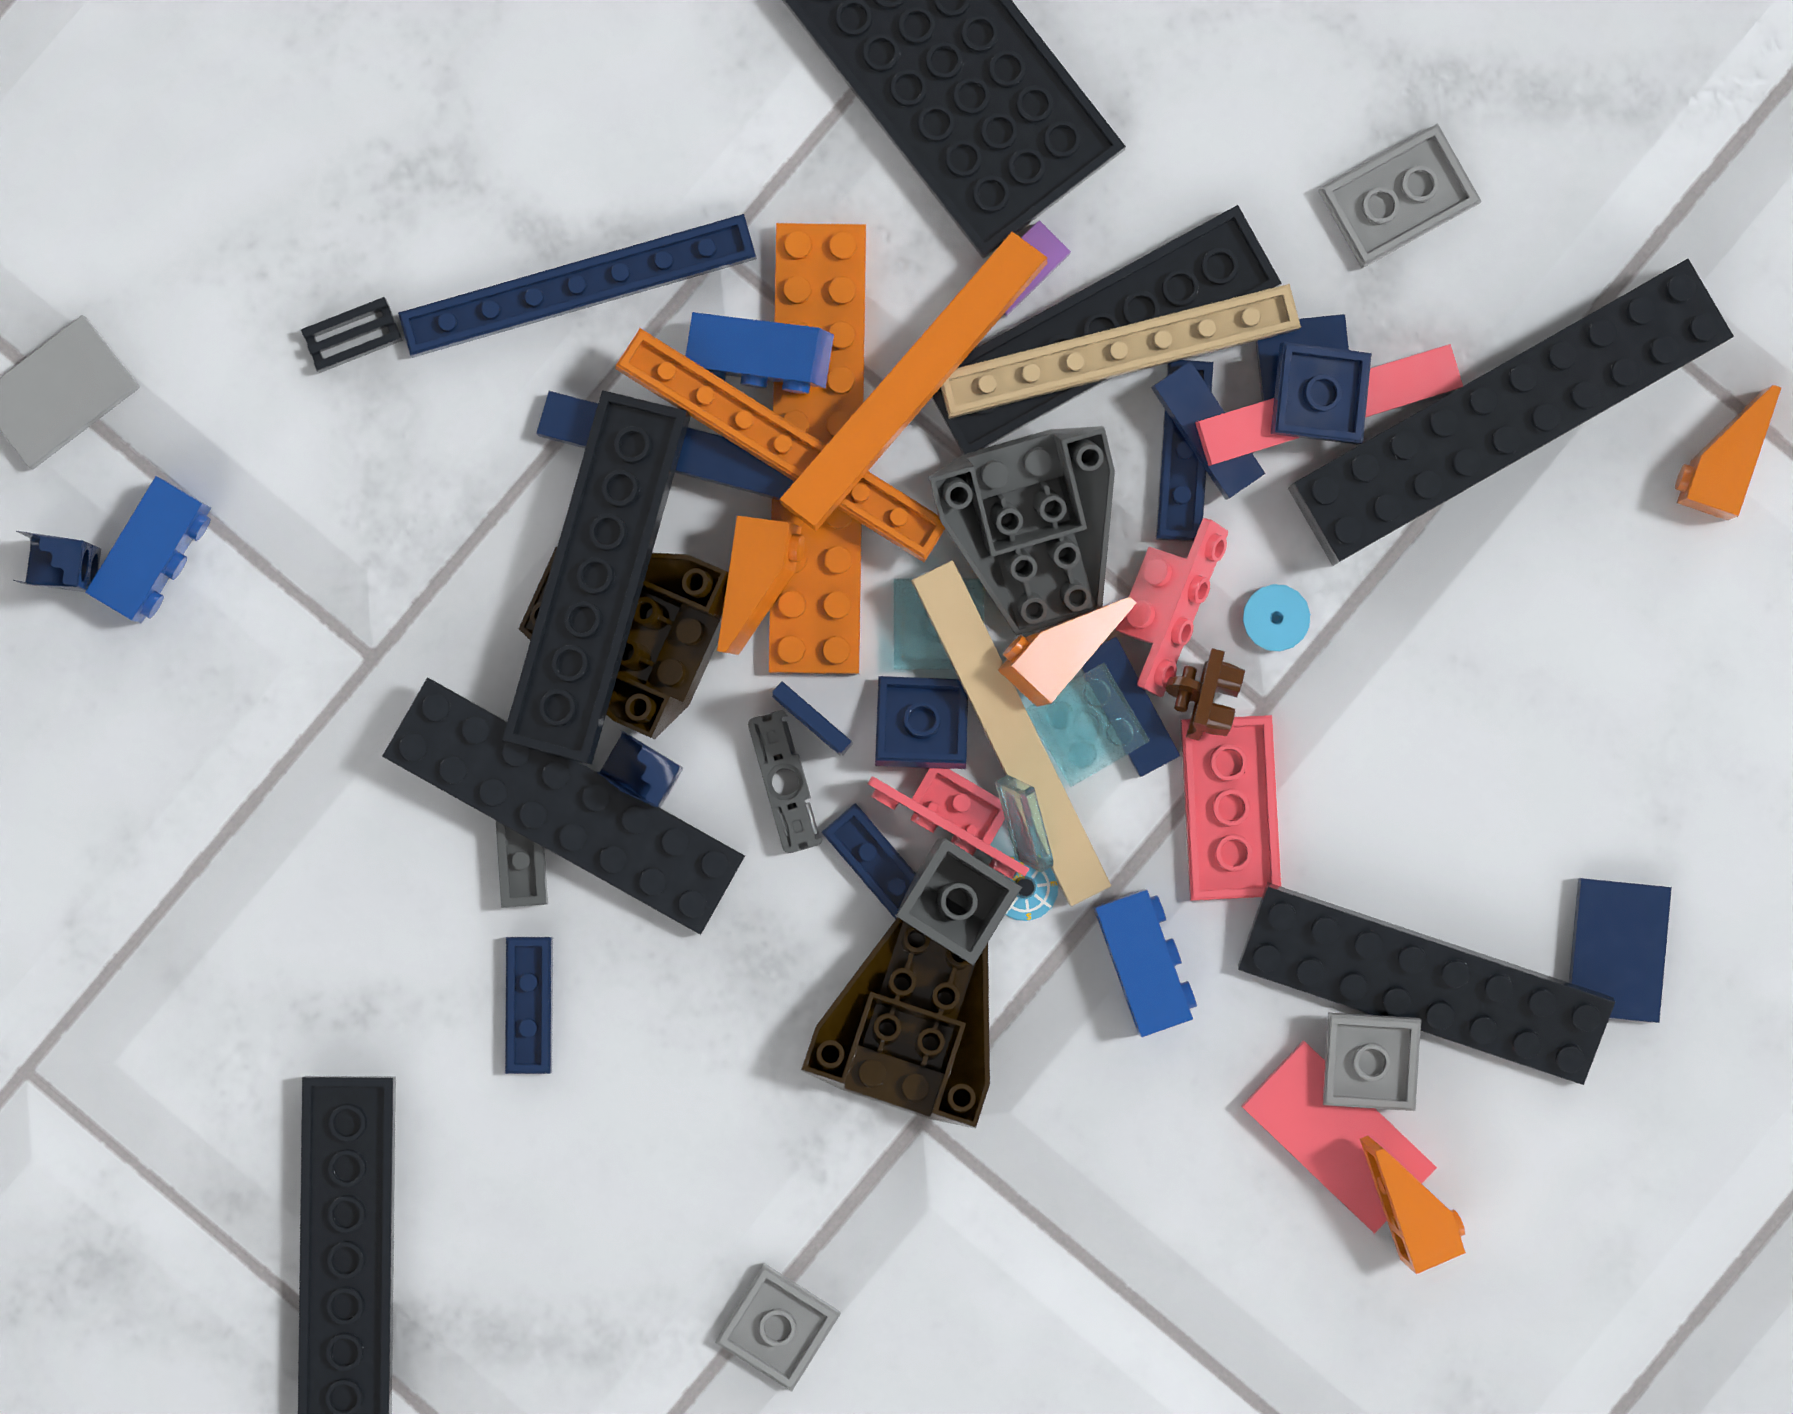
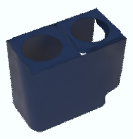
(61, 562)
(640, 770)

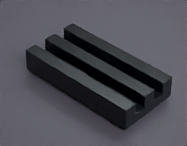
(315, 348)

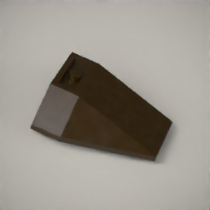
(667, 643)
(910, 1030)

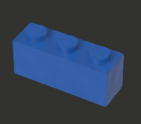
(761, 351)
(150, 551)
(1145, 962)

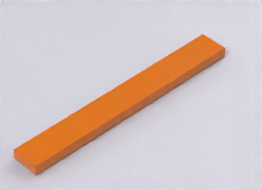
(913, 381)
(773, 440)

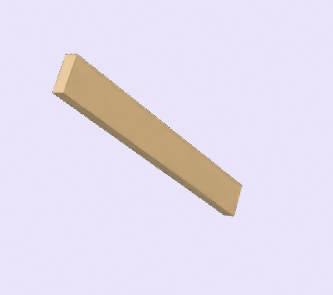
(1120, 351)
(1009, 727)

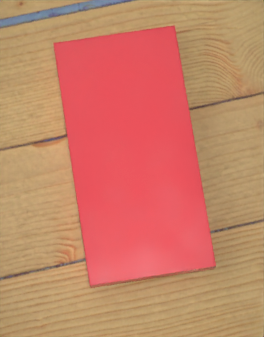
(1231, 810)
(1329, 1136)

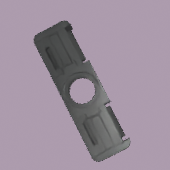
(791, 812)

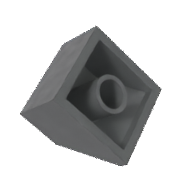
(957, 900)

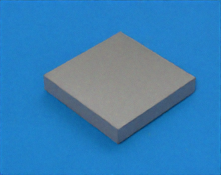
(1371, 1061)
(778, 1327)

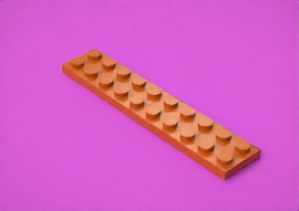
(821, 286)

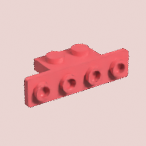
(1167, 601)
(957, 807)

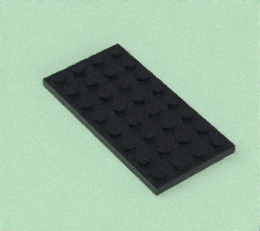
(967, 104)

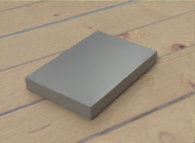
(1399, 195)
(61, 391)

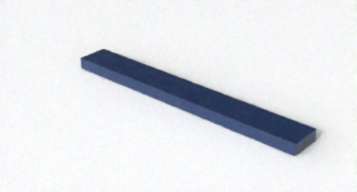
(577, 285)

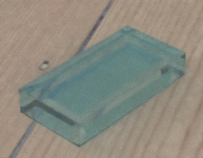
(1024, 823)

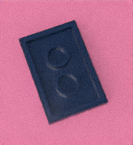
(1621, 944)

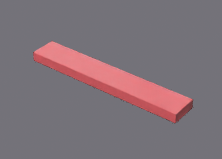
(1389, 388)

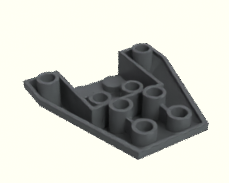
(1033, 522)

